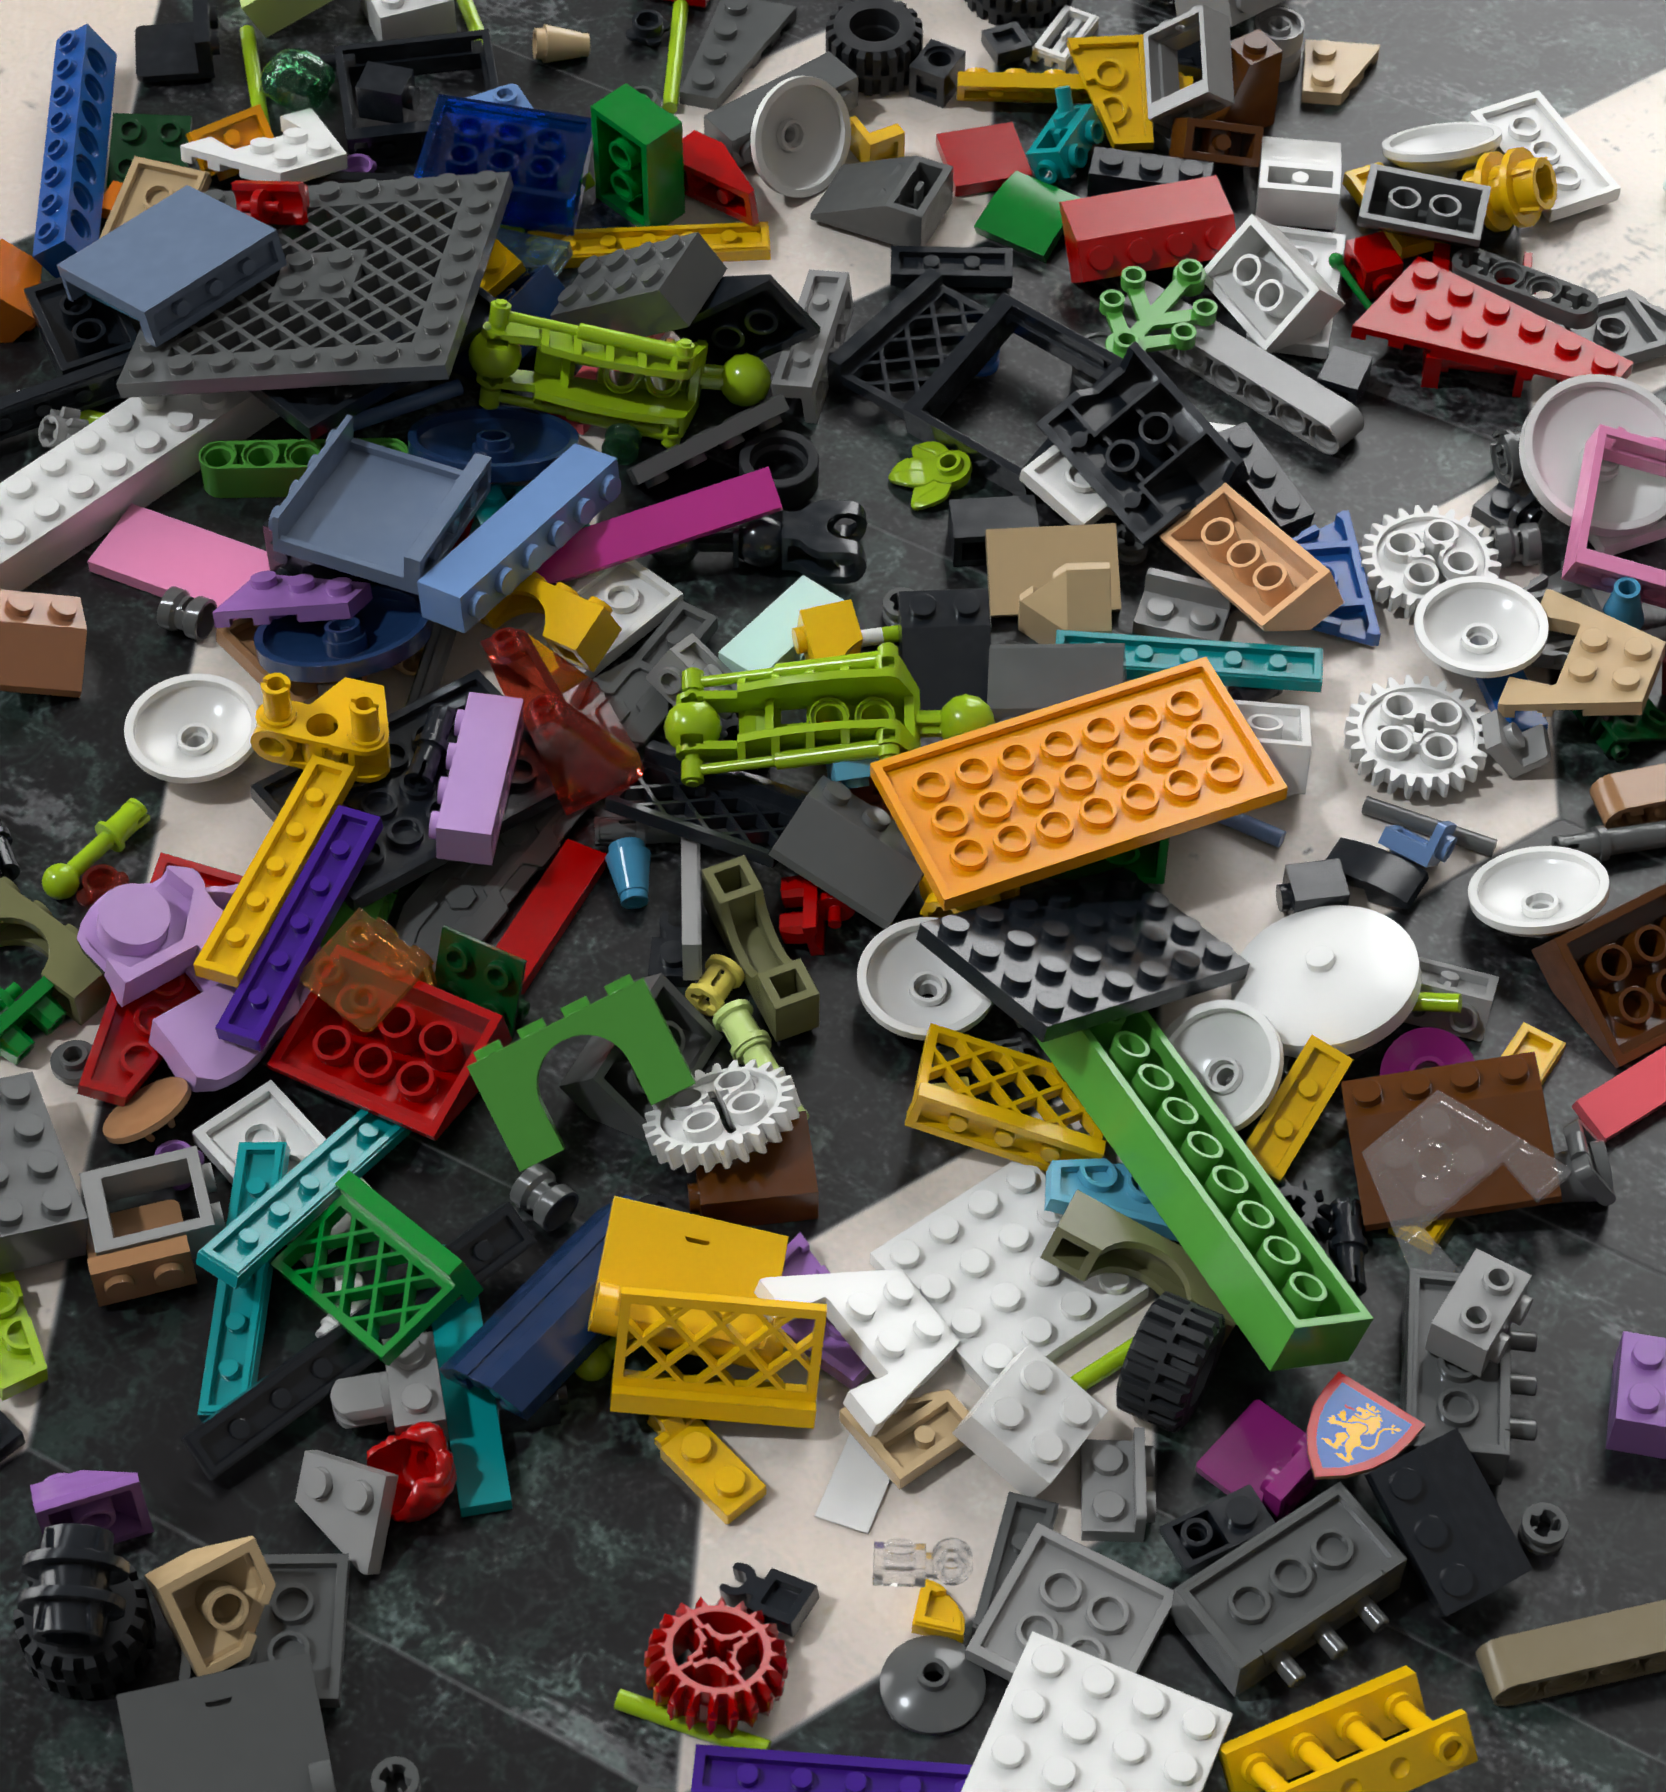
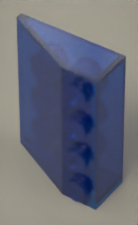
(540, 149)

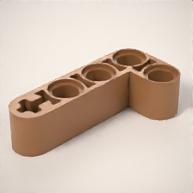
(1631, 796)

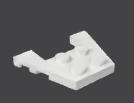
(299, 155)
(885, 1326)

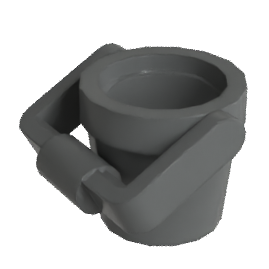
(1589, 1165)

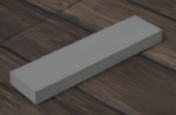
(691, 909)

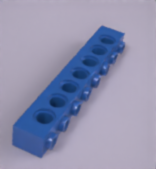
(75, 147)

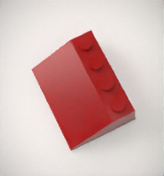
(402, 1070)

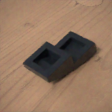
(1380, 873)

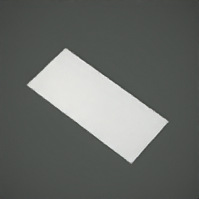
(853, 1489)

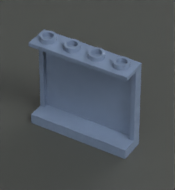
(175, 262)
(377, 510)

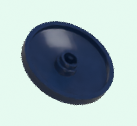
(516, 438)
(329, 650)

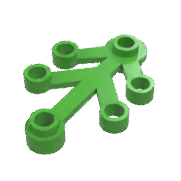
(1186, 281)

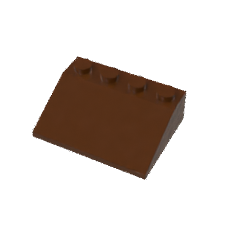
(1614, 976)
(1497, 1088)

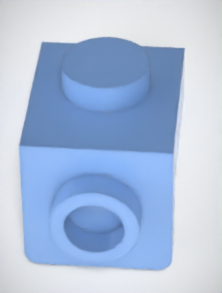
(1418, 849)

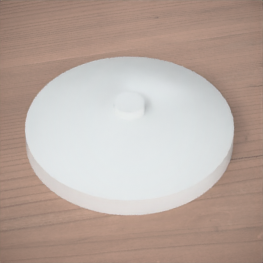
(1555, 444)
(1332, 976)

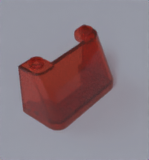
(567, 719)

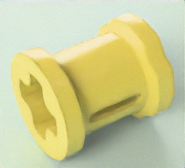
(714, 984)

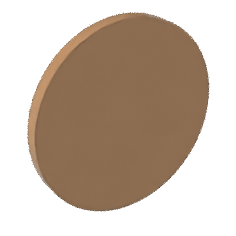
(147, 1111)

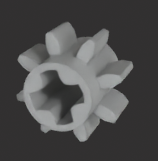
(60, 426)

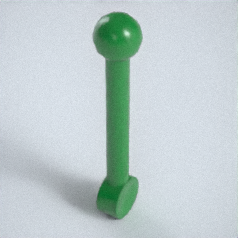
(1336, 261)

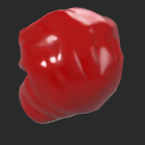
(423, 1469)

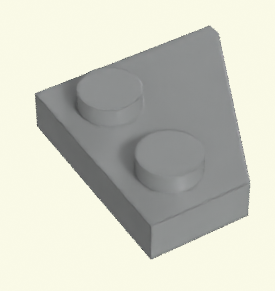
(349, 1505)

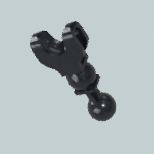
(804, 540)

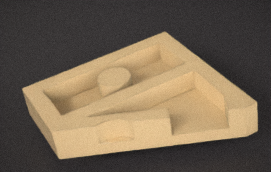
(913, 1437)

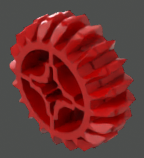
(710, 1682)

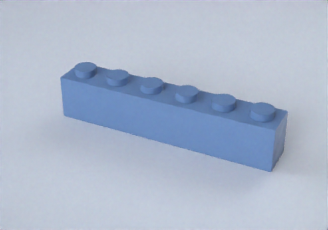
(519, 538)

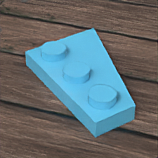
(1106, 1183)

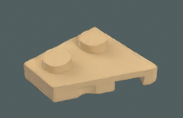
(1334, 69)

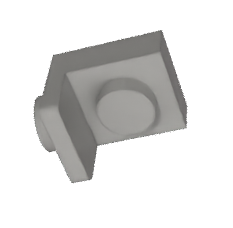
(1512, 749)

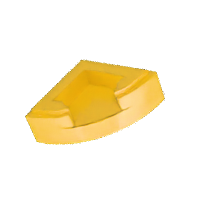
(938, 1613)

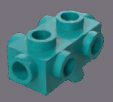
(1065, 139)

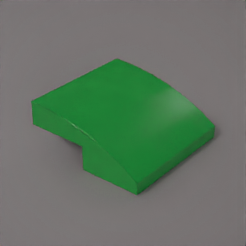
(1025, 216)

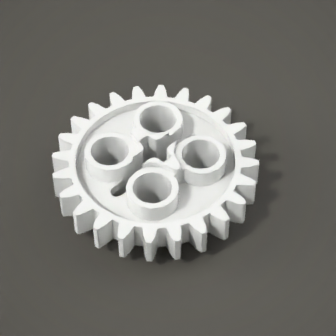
(1421, 551)
(1416, 737)
(753, 1101)

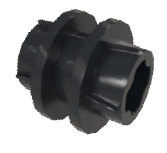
(73, 1586)

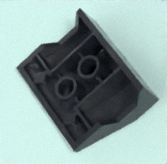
(1143, 446)

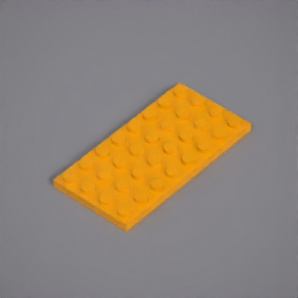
(1076, 782)

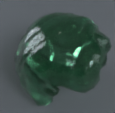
(297, 79)

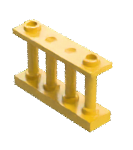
(1343, 1725)

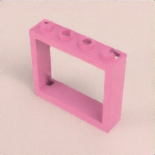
(1597, 568)

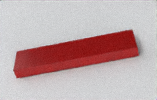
(552, 906)

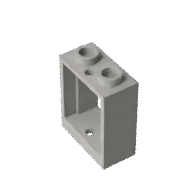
(1161, 66)
(147, 1176)

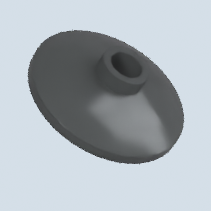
(927, 1705)

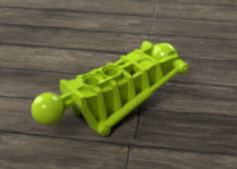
(652, 392)
(863, 693)

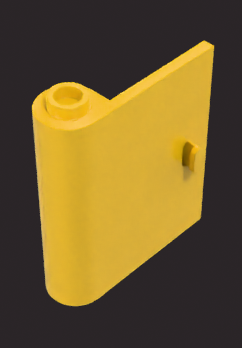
(684, 1253)

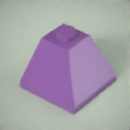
(94, 1499)

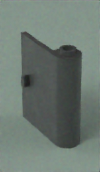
(230, 1732)

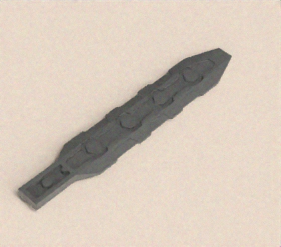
(478, 895)

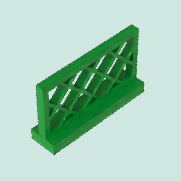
(409, 1245)

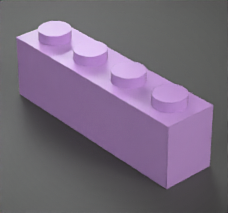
(478, 778)

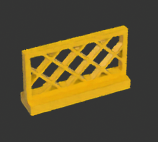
(992, 1127)
(721, 1396)

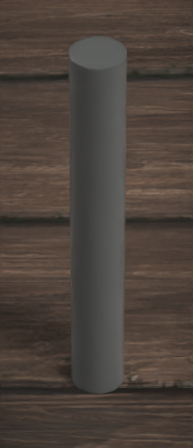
(1426, 825)

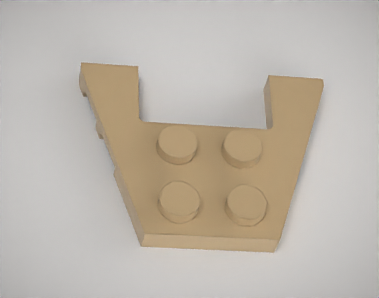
(1605, 670)

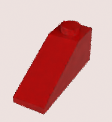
(716, 178)

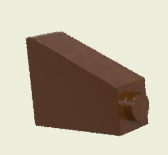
(1255, 81)
(764, 1190)

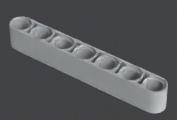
(1262, 382)

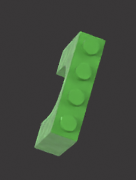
(510, 1074)

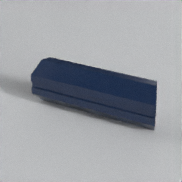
(540, 1329)

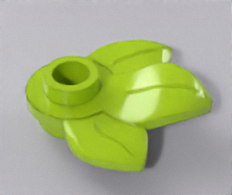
(932, 473)

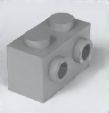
(1479, 1312)

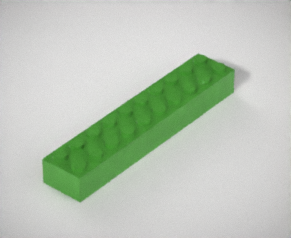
(1212, 1193)

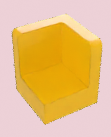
(876, 145)

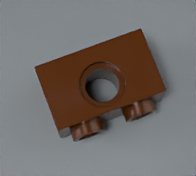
(1216, 142)

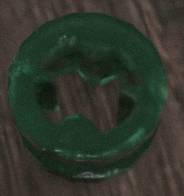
(625, 435)

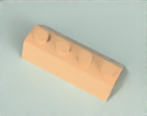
(1254, 563)

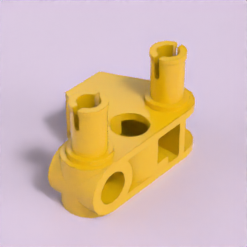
(344, 722)

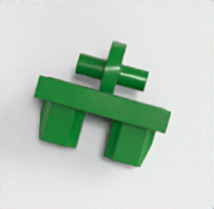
(34, 1006)

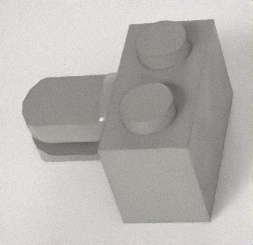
(400, 1395)

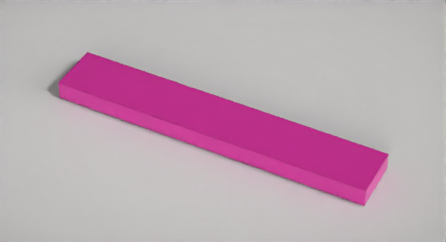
(663, 526)

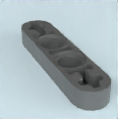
(1568, 306)

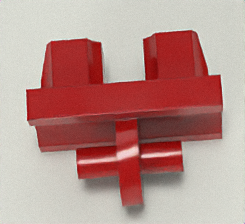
(273, 201)
(809, 924)

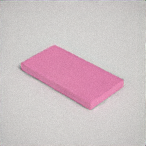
(163, 552)

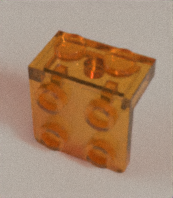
(366, 970)

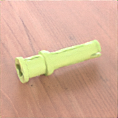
(744, 1035)

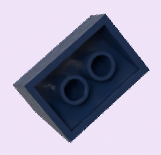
(529, 294)

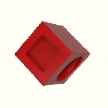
(1372, 263)

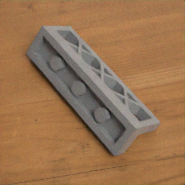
(803, 367)

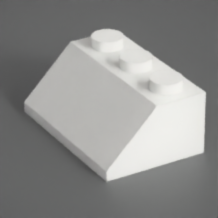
(1270, 286)
(1285, 737)

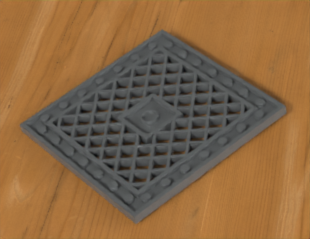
(334, 308)

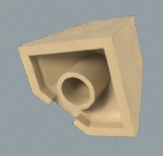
(1073, 601)
(214, 1601)

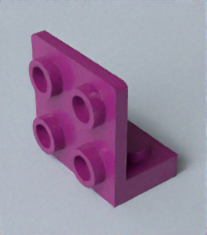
(1266, 1454)

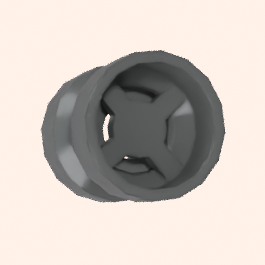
(1517, 544)
(185, 613)
(544, 1197)

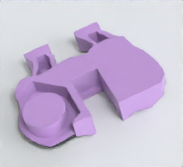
(151, 936)

